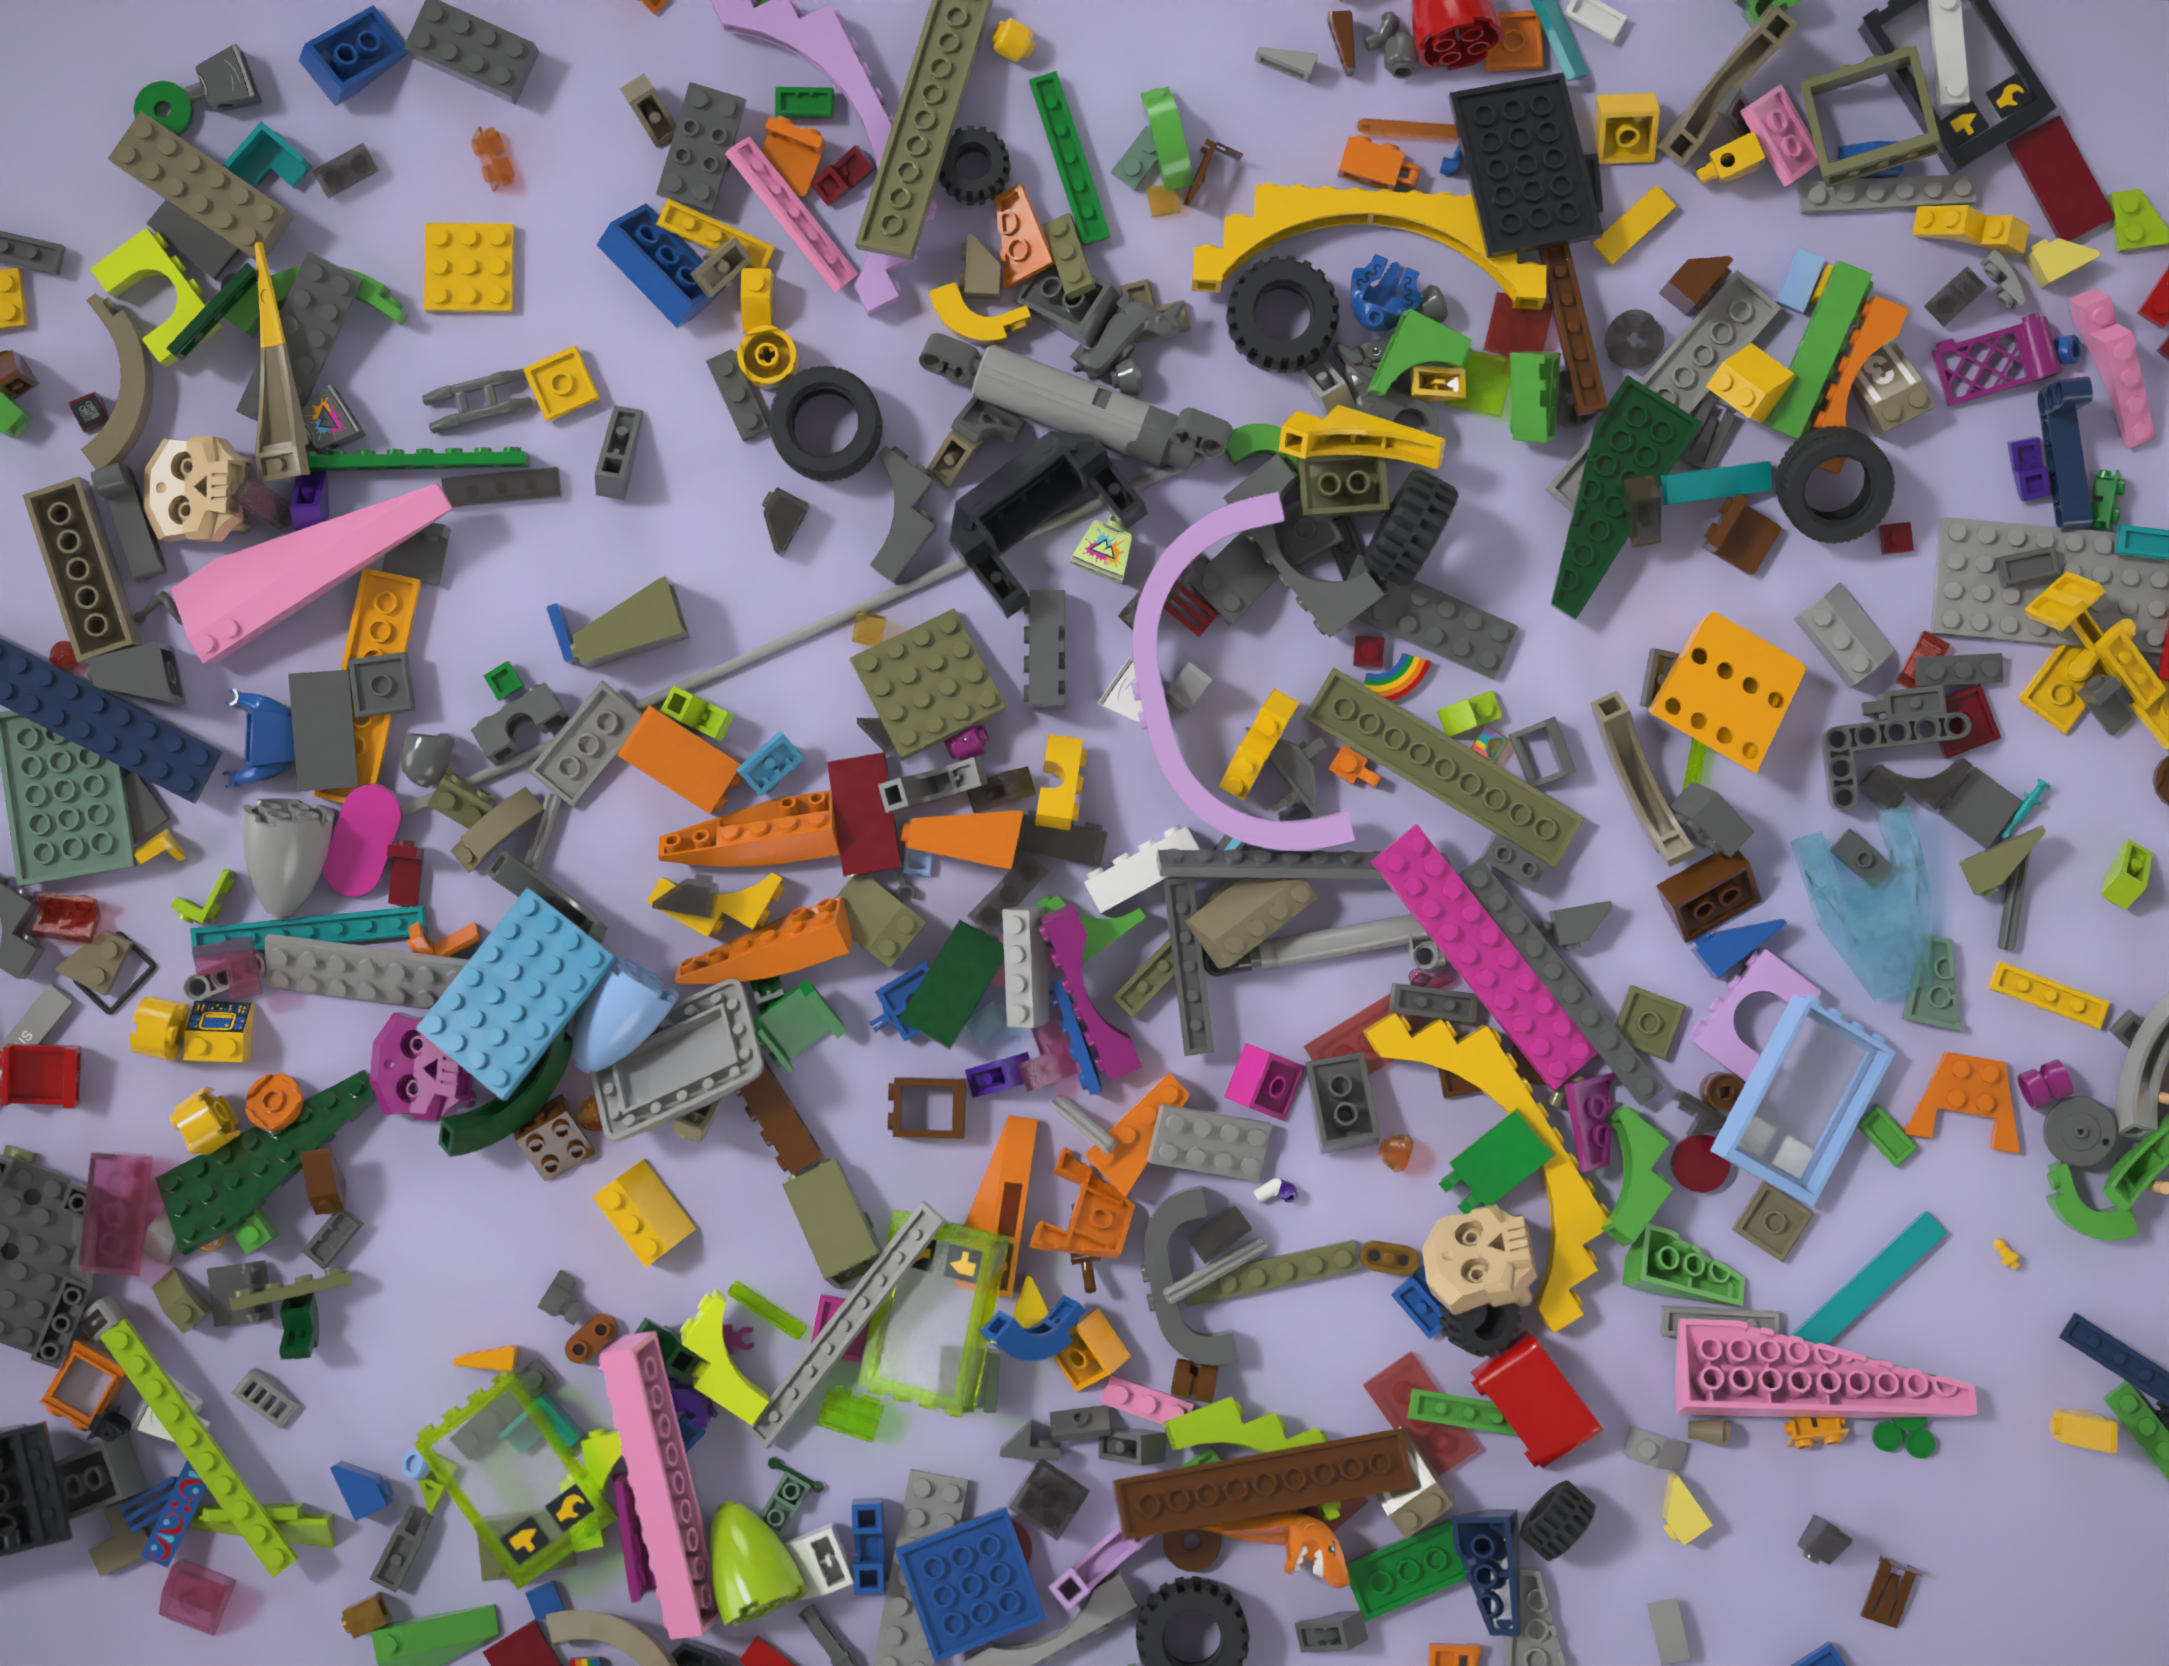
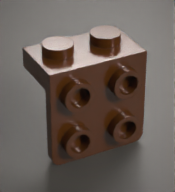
(1741, 535)

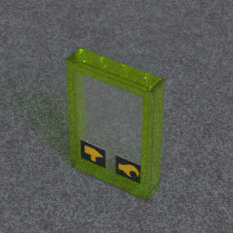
(928, 1330)
(515, 1478)

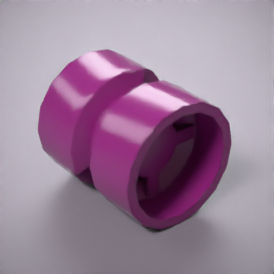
(2042, 1085)

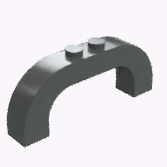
(1196, 1346)

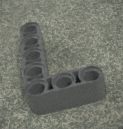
(1881, 739)

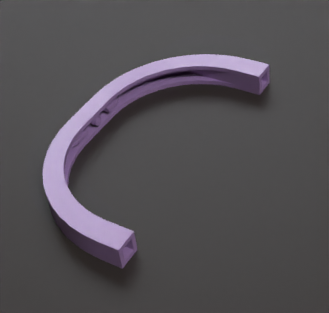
(1261, 832)

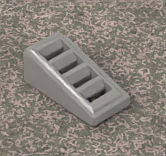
(1293, 63)
(259, 1406)

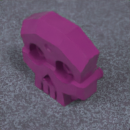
(401, 1065)

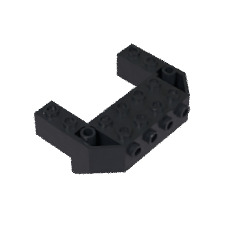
(1025, 497)

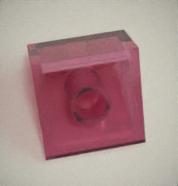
(195, 1596)

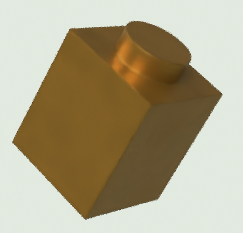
(365, 1615)

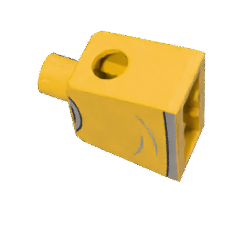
(1744, 155)

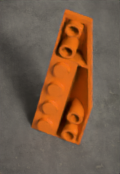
(759, 835)
(775, 949)
(1004, 1190)

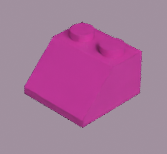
(1265, 1082)

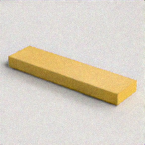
(710, 232)
(2049, 995)

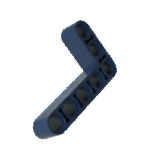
(2064, 451)

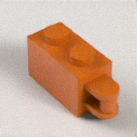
(1376, 164)

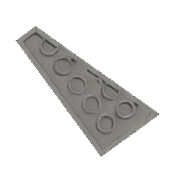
(1538, 1636)

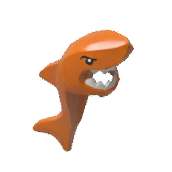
(1302, 1537)

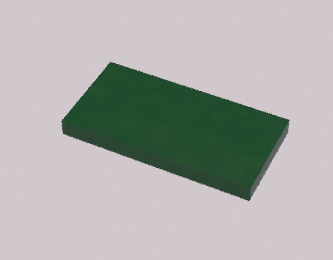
(954, 985)

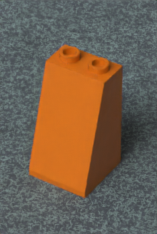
(681, 761)
(973, 838)

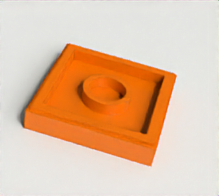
(1521, 44)

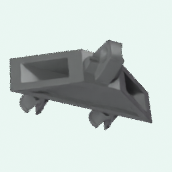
(1297, 768)

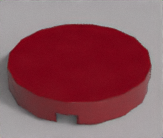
(1697, 1166)

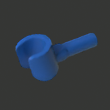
(1450, 165)

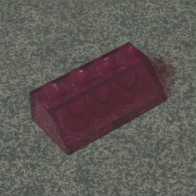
(115, 1213)

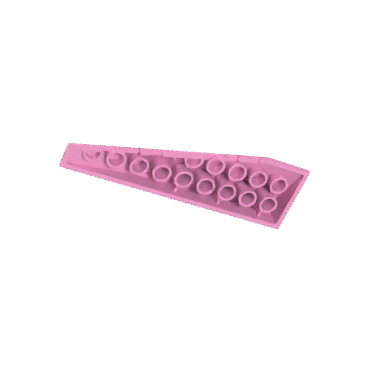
(268, 582)

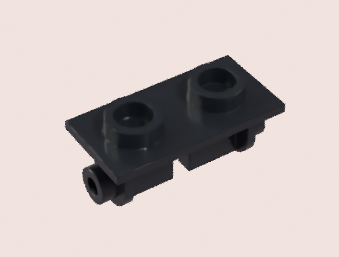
(109, 1425)

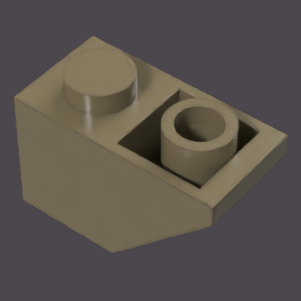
(981, 272)

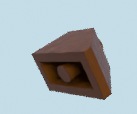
(15, 375)
(323, 1181)

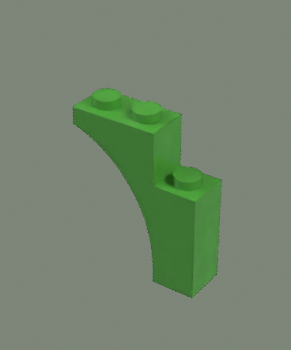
(2138, 1167)
(1641, 1188)

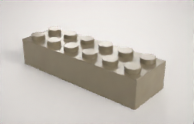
(199, 186)
(82, 569)

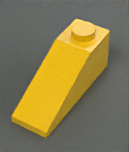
(2084, 1429)

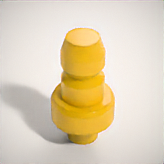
(2007, 1255)

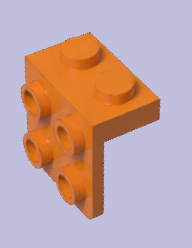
(793, 152)

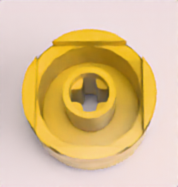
(752, 352)
(159, 1028)
(205, 1121)

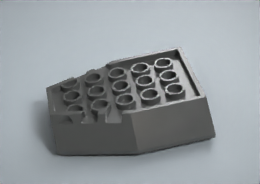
(41, 1286)

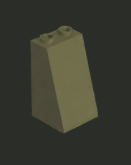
(632, 627)
(833, 1222)

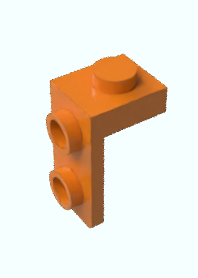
(459, 940)

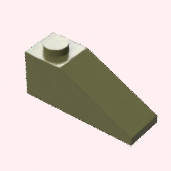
(1994, 865)

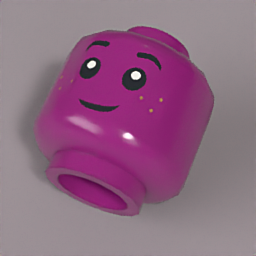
(968, 743)

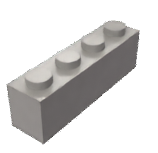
(1025, 967)

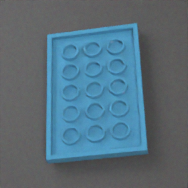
(516, 994)

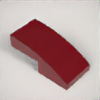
(843, 175)

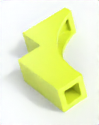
(719, 1375)
(601, 1454)

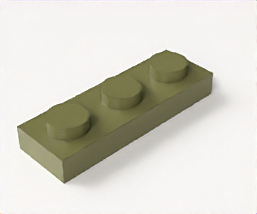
(1069, 256)

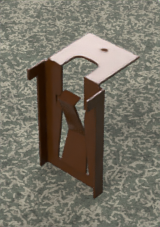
(1200, 175)
(1886, 1604)

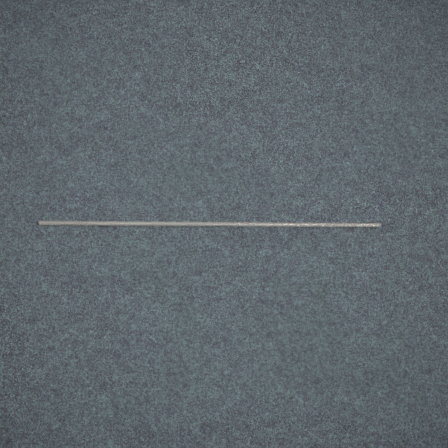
(810, 630)

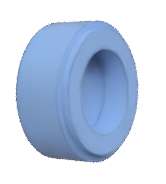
(415, 1466)

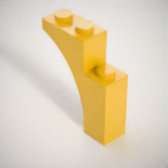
(745, 906)

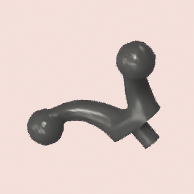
(162, 599)

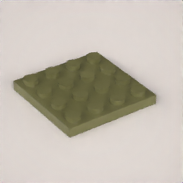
(928, 684)

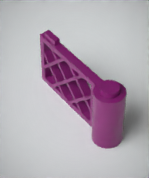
(2035, 351)

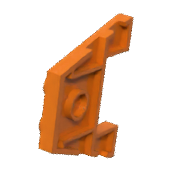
(1969, 1087)
(1097, 1220)

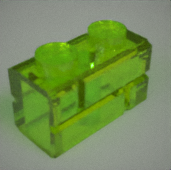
(850, 1413)

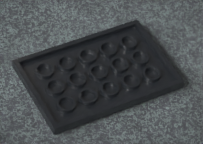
(1525, 165)

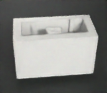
(821, 1561)

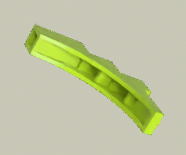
(1222, 1424)

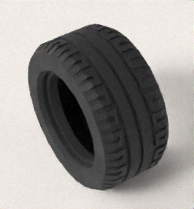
(811, 384)
(1859, 515)

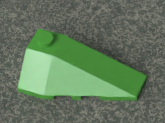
(1672, 1267)
(435, 1637)

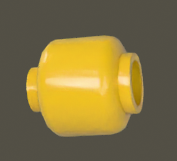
(1012, 40)

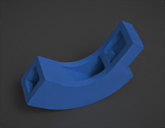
(1039, 1340)

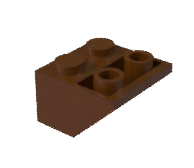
(1691, 283)

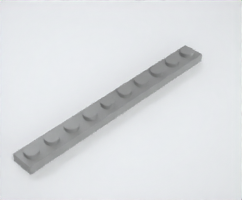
(847, 1323)

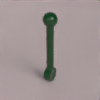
(774, 1463)

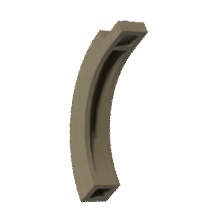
(135, 392)
(1637, 780)
(621, 1633)

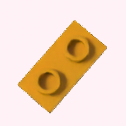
(1804, 1434)

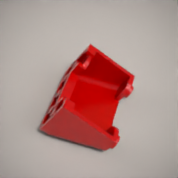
(1536, 1400)

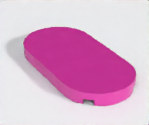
(361, 840)

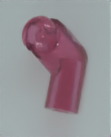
(1437, 981)

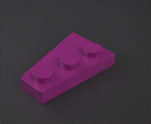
(1588, 1110)

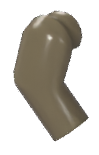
(1558, 1096)

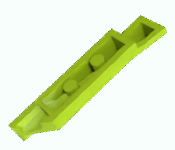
(288, 1517)

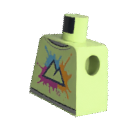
(1104, 550)

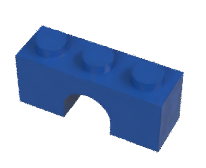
(869, 1546)

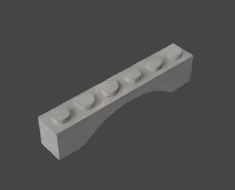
(1105, 1602)

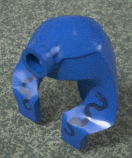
(1378, 306)

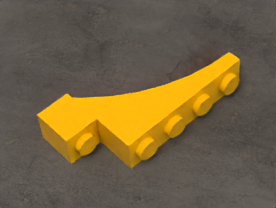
(1358, 433)

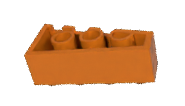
(1134, 1135)

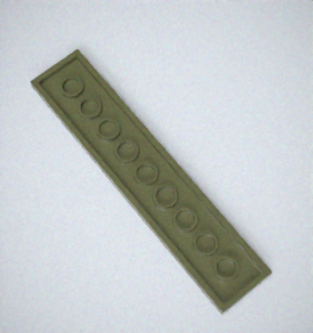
(923, 127)
(1443, 767)

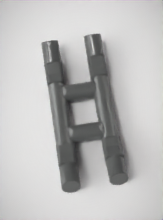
(493, 407)

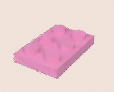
(1781, 134)

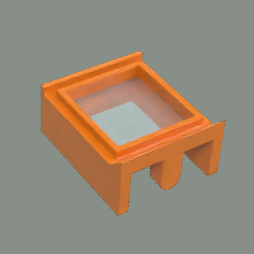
(84, 1385)

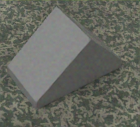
(160, 1239)
(101, 1317)

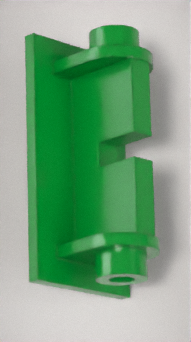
(2109, 488)

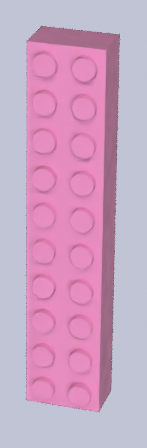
(661, 1483)

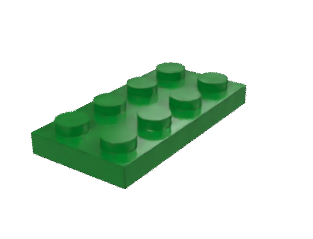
(1405, 1570)

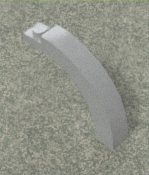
(2142, 1075)

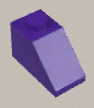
(310, 500)
(996, 1075)

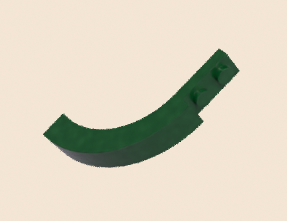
(500, 1118)

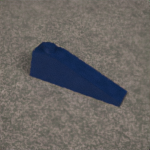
(1491, 1559)

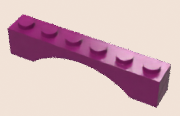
(1068, 938)

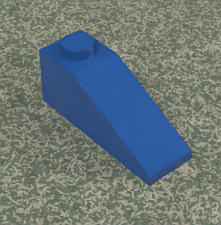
(1727, 947)

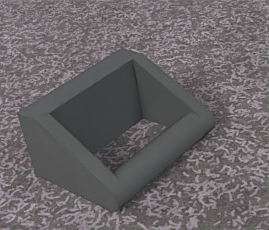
(1556, 744)

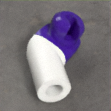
(1278, 1188)

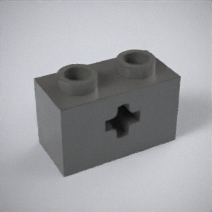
(1513, 862)

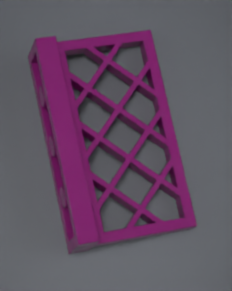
(634, 1549)

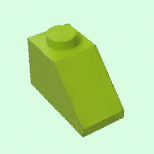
(2127, 875)

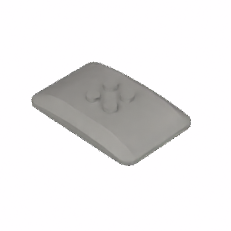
(686, 1063)

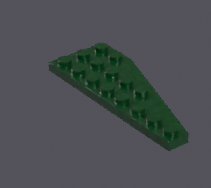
(1631, 439)

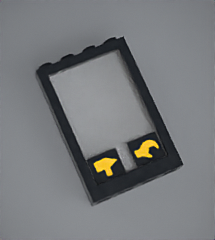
(2000, 80)

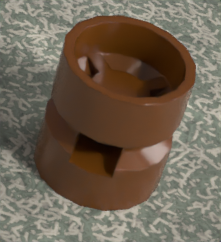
(1720, 1090)
(1194, 1380)

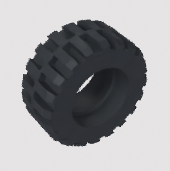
(1290, 276)
(1410, 527)
(1186, 1596)

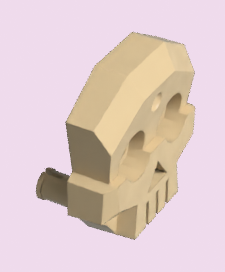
(206, 490)
(1498, 1254)

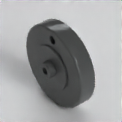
(2080, 1131)

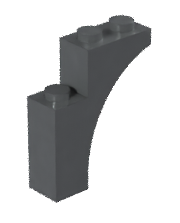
(909, 528)
(518, 875)

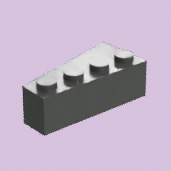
(1046, 650)

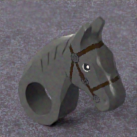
(1359, 368)

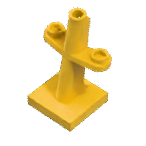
(2067, 604)

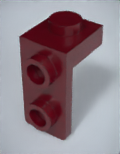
(405, 873)

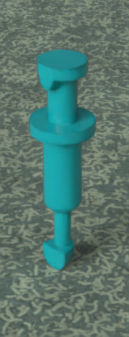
(2026, 806)

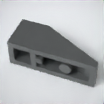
(618, 453)

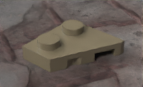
(98, 963)

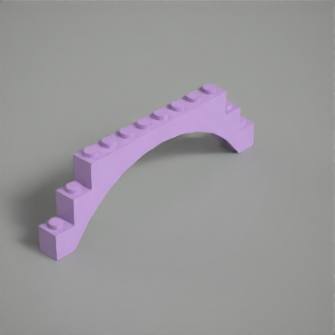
(824, 45)

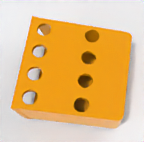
(1729, 690)

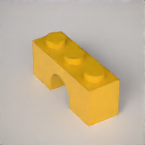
(1063, 759)

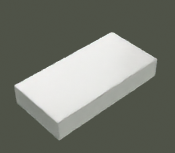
(1596, 18)

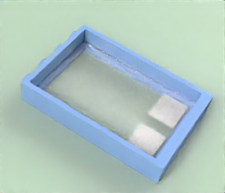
(1803, 1099)

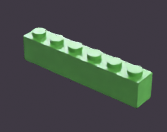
(1819, 346)

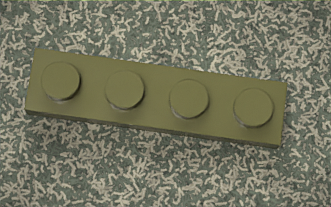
(277, 1291)

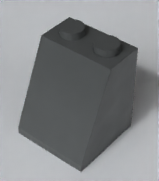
(139, 671)

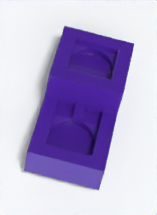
(2028, 468)

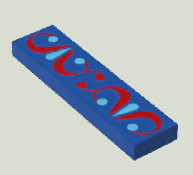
(175, 1517)

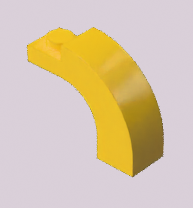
(971, 326)

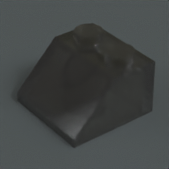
(1048, 1498)

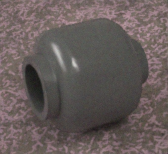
(1401, 55)

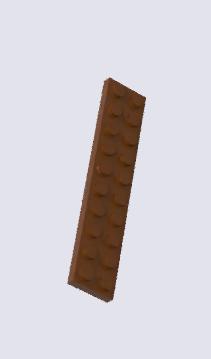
(1262, 1484)

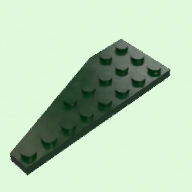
(220, 1189)

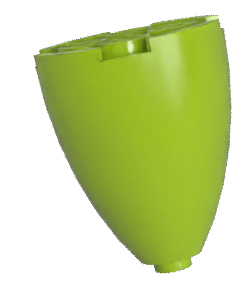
(749, 1566)

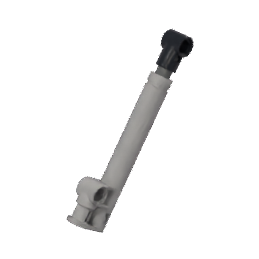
(1338, 942)

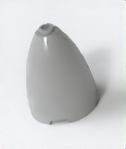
(285, 851)

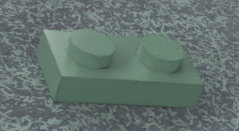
(1137, 160)

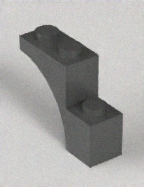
(17, 950)

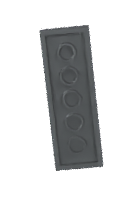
(310, 325)
(1440, 624)

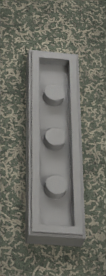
(1756, 1318)

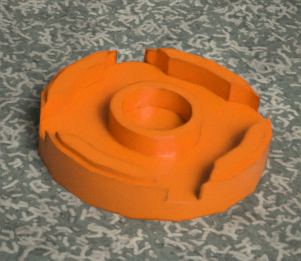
(274, 1102)

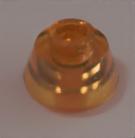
(589, 1116)
(1396, 1151)

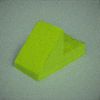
(1469, 713)

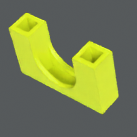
(145, 257)

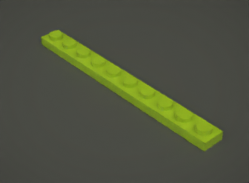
(199, 1447)

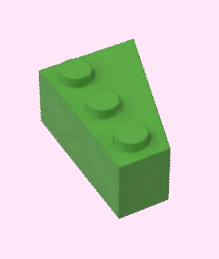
(1534, 395)

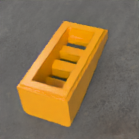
(492, 1359)

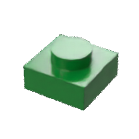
(503, 680)

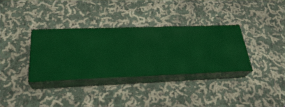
(213, 312)

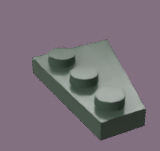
(1936, 1001)

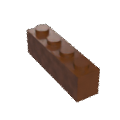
(779, 1121)

